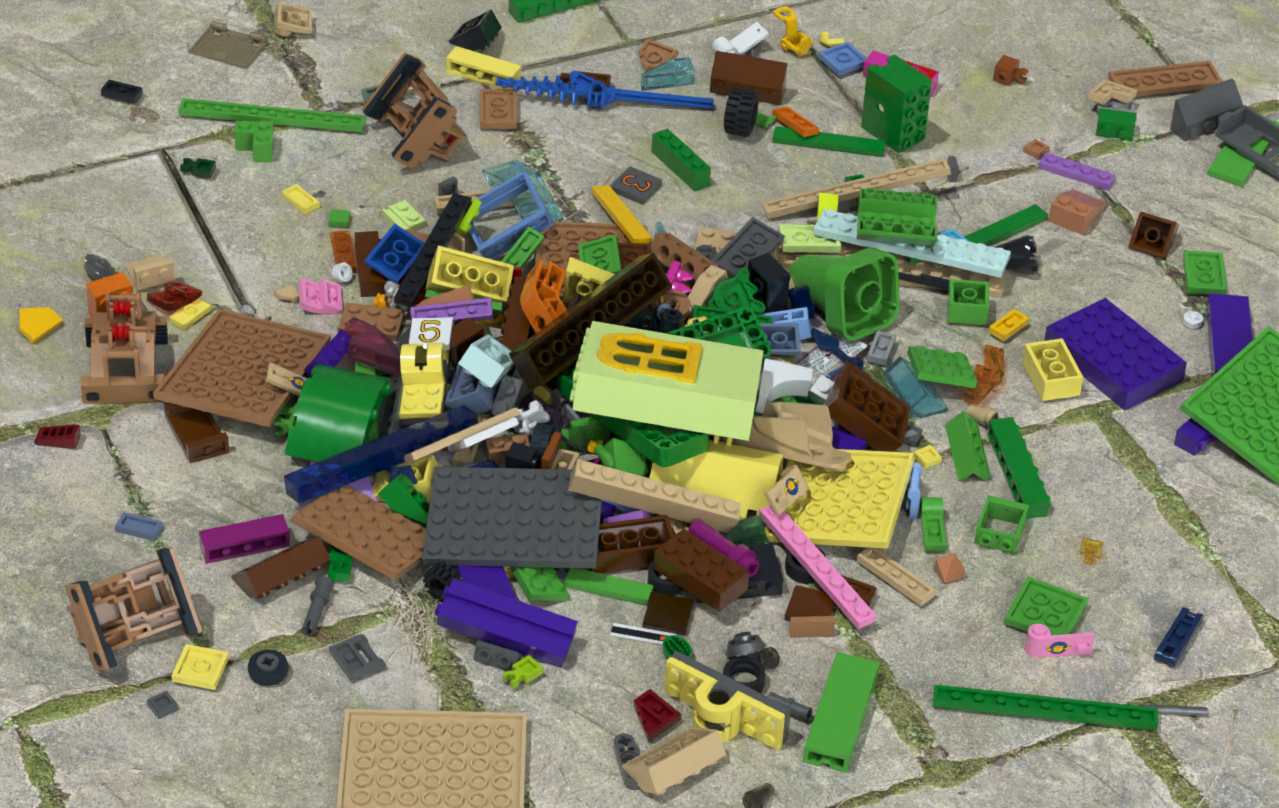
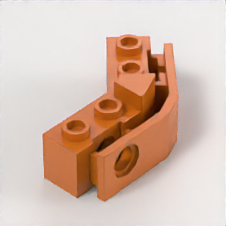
(541, 294)

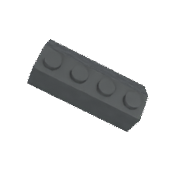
(1201, 110)

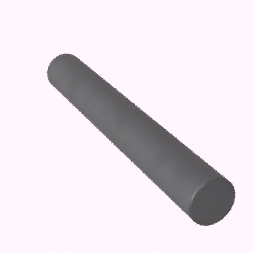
(1179, 710)

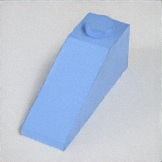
(793, 316)

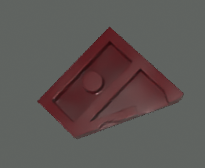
(655, 714)

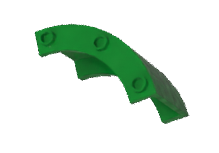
(335, 412)

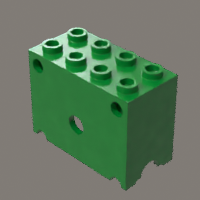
(905, 102)

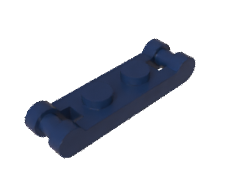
(1178, 637)

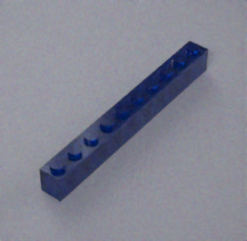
(374, 455)

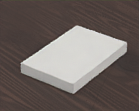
(483, 435)

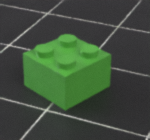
(968, 302)

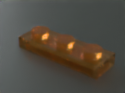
(343, 248)

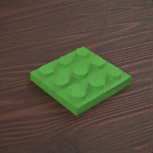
(942, 366)
(1046, 605)

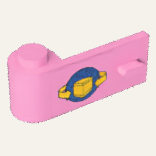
(1043, 644)

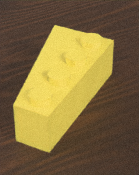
(582, 279)

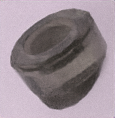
(769, 658)

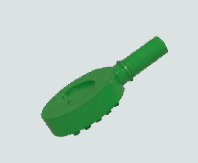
(676, 643)

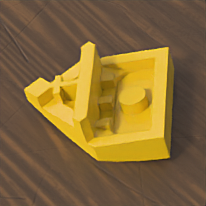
(37, 322)

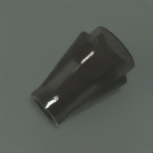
(758, 796)

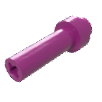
(738, 553)

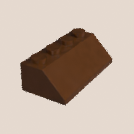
(749, 73)
(631, 543)
(282, 567)

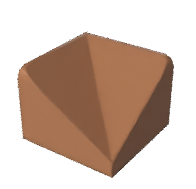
(949, 568)

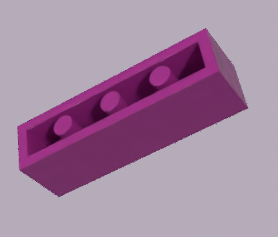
(244, 538)

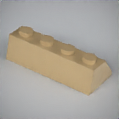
(675, 759)

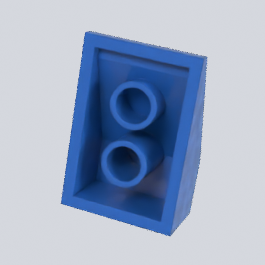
(395, 253)

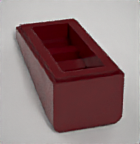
(59, 436)

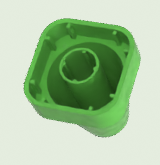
(853, 290)

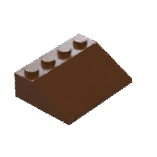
(868, 409)

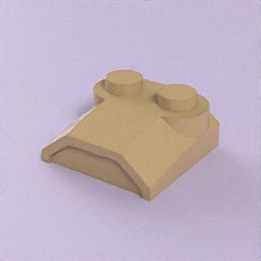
(292, 19)

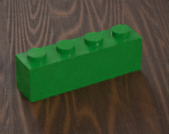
(681, 159)

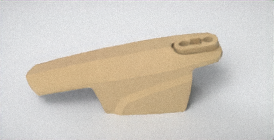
(797, 432)

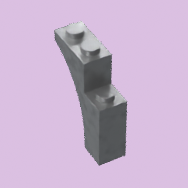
(510, 393)

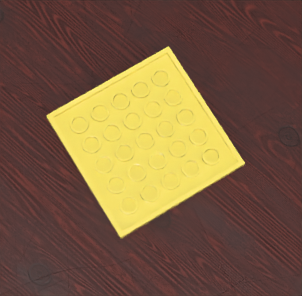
(853, 504)

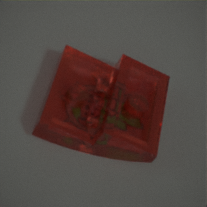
(174, 296)

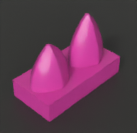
(677, 277)

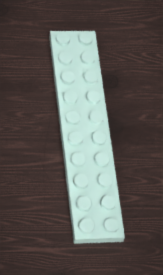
(946, 250)

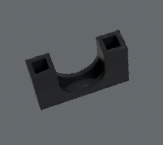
(768, 579)

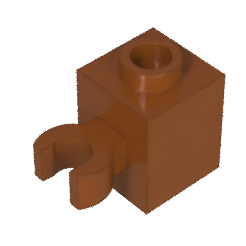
(1007, 70)

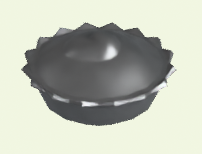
(98, 267)
(744, 645)

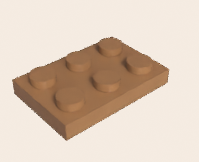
(498, 109)
(385, 319)

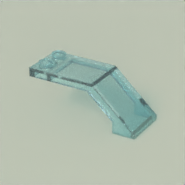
(524, 202)

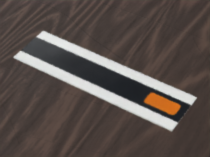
(638, 633)

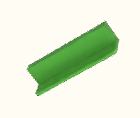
(967, 447)

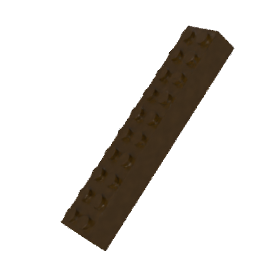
(612, 303)

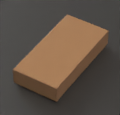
(812, 626)

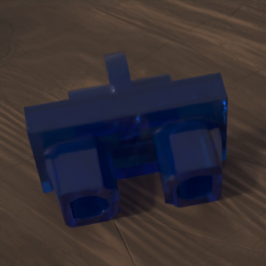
(801, 298)

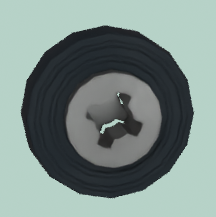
(268, 667)

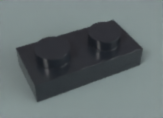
(121, 91)

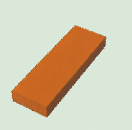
(795, 121)

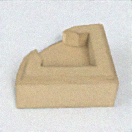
(287, 293)

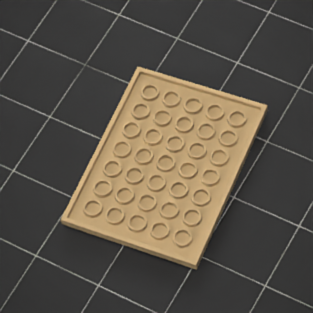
(432, 759)

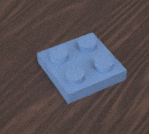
(842, 58)

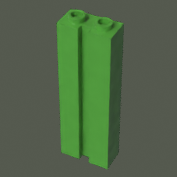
(841, 712)

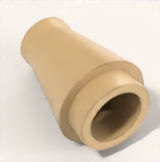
(982, 414)

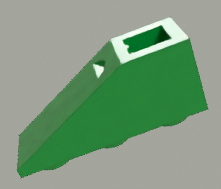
(405, 499)

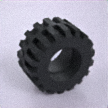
(741, 112)

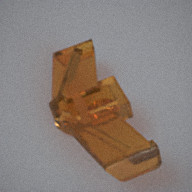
(988, 375)

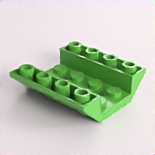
(897, 217)

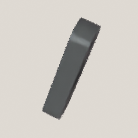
(621, 755)

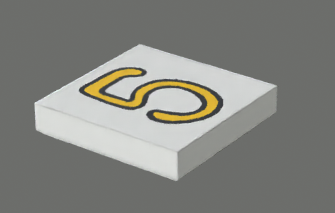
(431, 331)

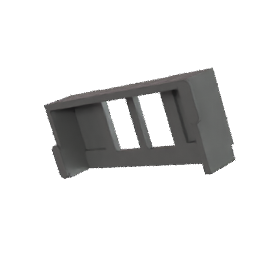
(1245, 128)

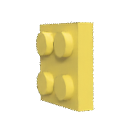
(200, 667)

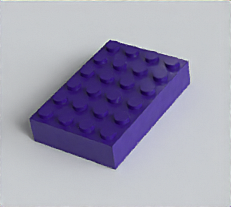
(1117, 353)

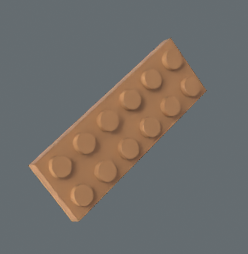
(1168, 78)

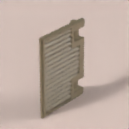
(229, 45)

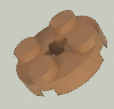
(676, 299)

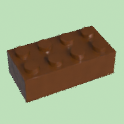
(701, 570)

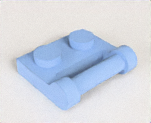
(913, 491)

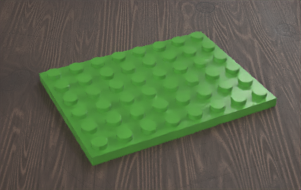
(1243, 404)

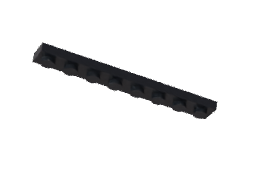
(439, 236)

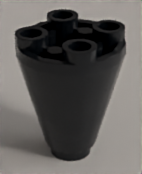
(1021, 255)

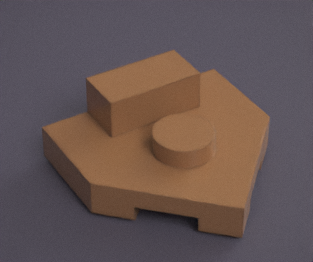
(654, 54)

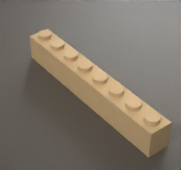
(653, 496)

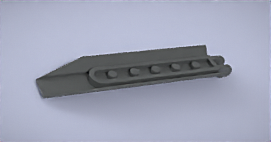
(389, 410)

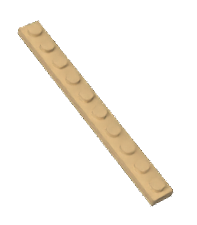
(851, 189)

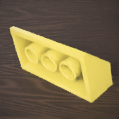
(458, 269)

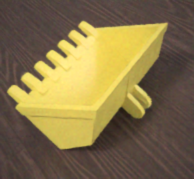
(728, 473)

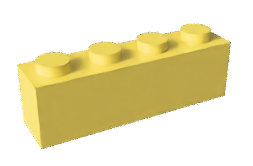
(480, 67)

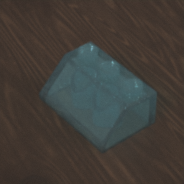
(915, 392)

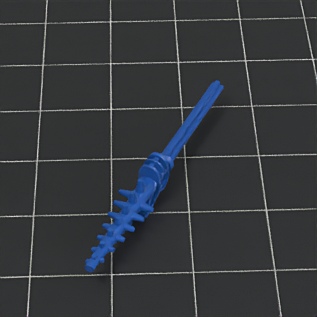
(584, 87)

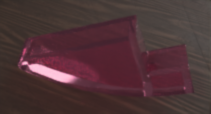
(372, 347)

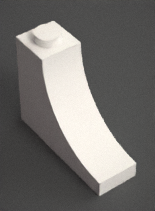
(782, 380)

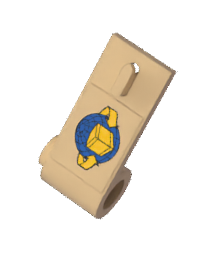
(285, 379)
(788, 489)

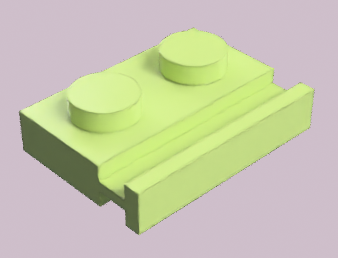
(404, 216)

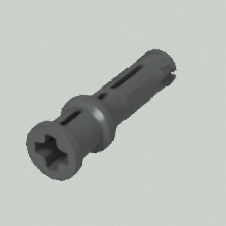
(319, 598)

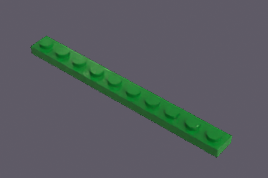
(1045, 707)

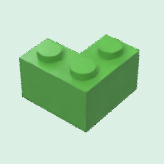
(255, 137)

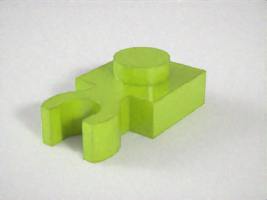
(524, 670)

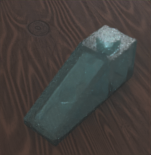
(669, 74)

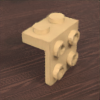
(151, 271)

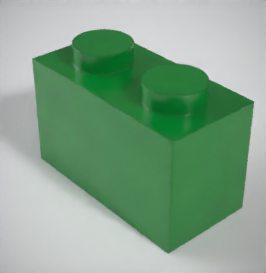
(1115, 124)

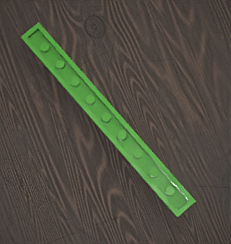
(278, 115)

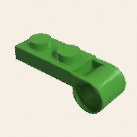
(932, 524)

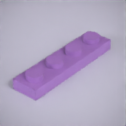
(1076, 171)
(474, 309)

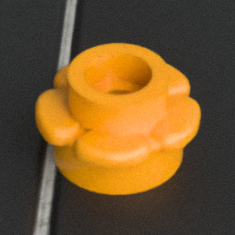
(381, 300)

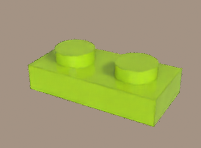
(472, 213)

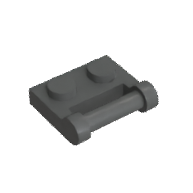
(351, 660)

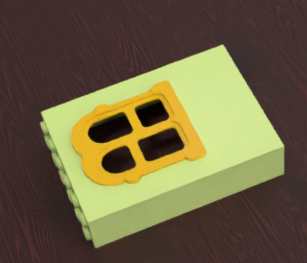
(667, 380)

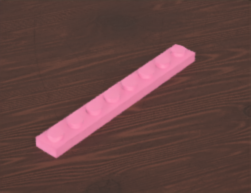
(819, 567)

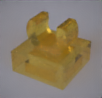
(1090, 549)

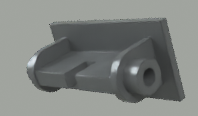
(495, 655)

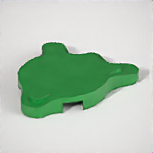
(736, 294)

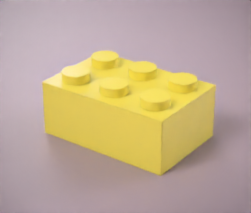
(1052, 369)

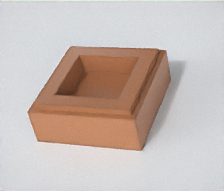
(1036, 149)

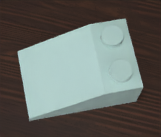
(487, 361)

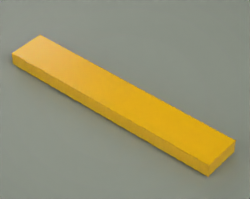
(621, 214)

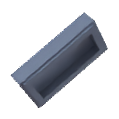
(139, 526)

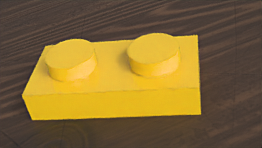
(1008, 325)

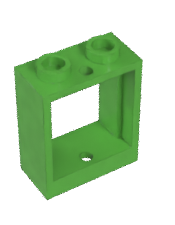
(995, 508)

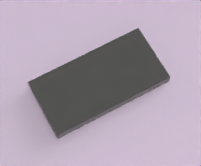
(748, 243)

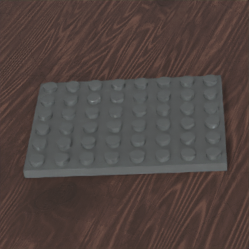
(510, 519)

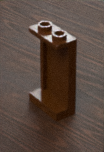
(196, 432)

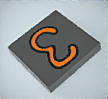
(636, 185)

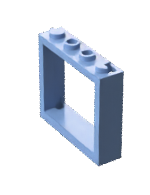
(496, 197)

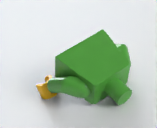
(620, 456)

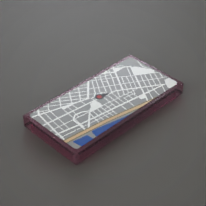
(827, 363)

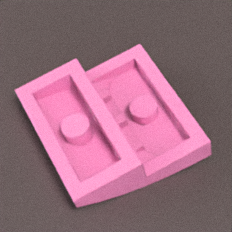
(320, 298)

